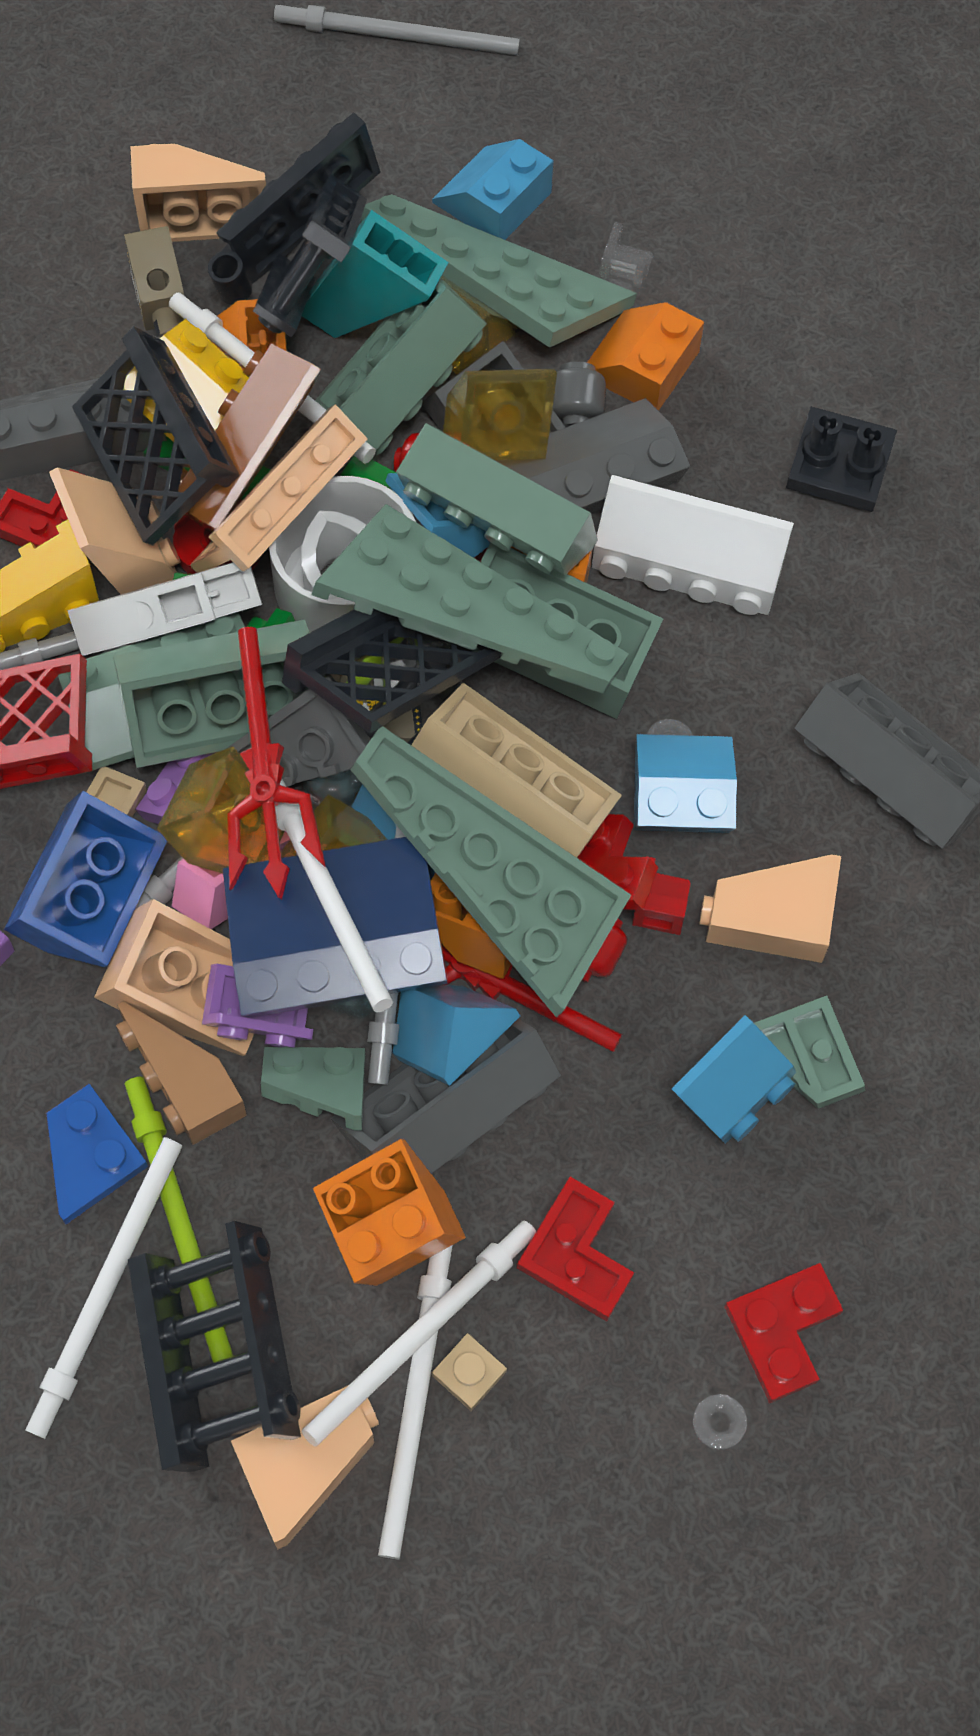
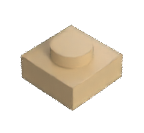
(117, 790)
(469, 1372)

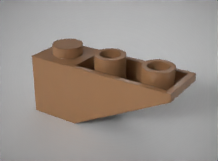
(190, 1077)

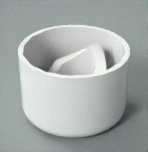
(318, 539)

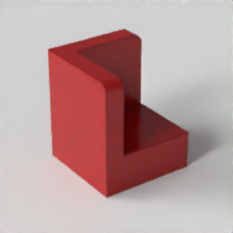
(664, 905)

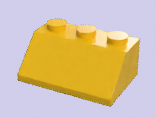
(204, 367)

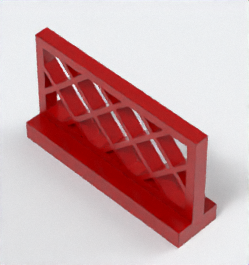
(48, 757)

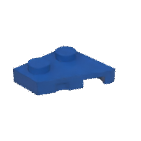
(88, 1153)

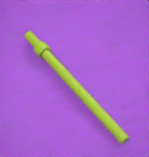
(149, 1130)

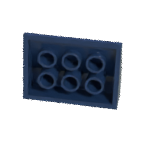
(289, 950)

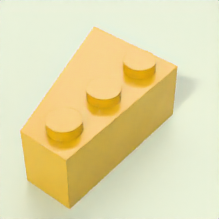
(43, 587)

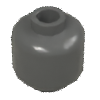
(579, 393)

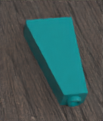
(375, 279)

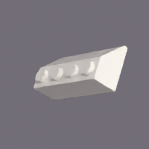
(690, 545)

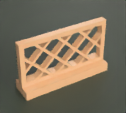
(283, 492)

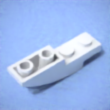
(164, 608)

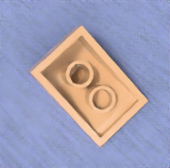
(189, 190)
(109, 534)
(166, 970)

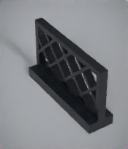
(176, 406)
(357, 634)

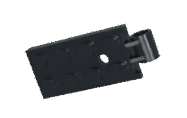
(280, 213)

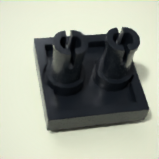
(841, 459)

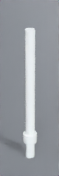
(215, 332)
(290, 820)
(491, 1264)
(431, 1289)
(60, 1381)

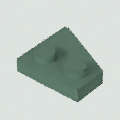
(817, 1050)
(317, 1080)

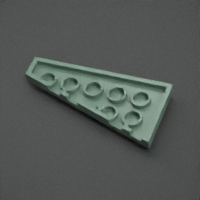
(519, 284)
(458, 599)
(516, 883)

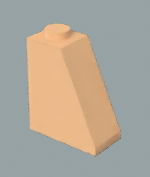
(776, 909)
(296, 1477)

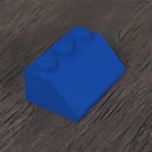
(86, 882)

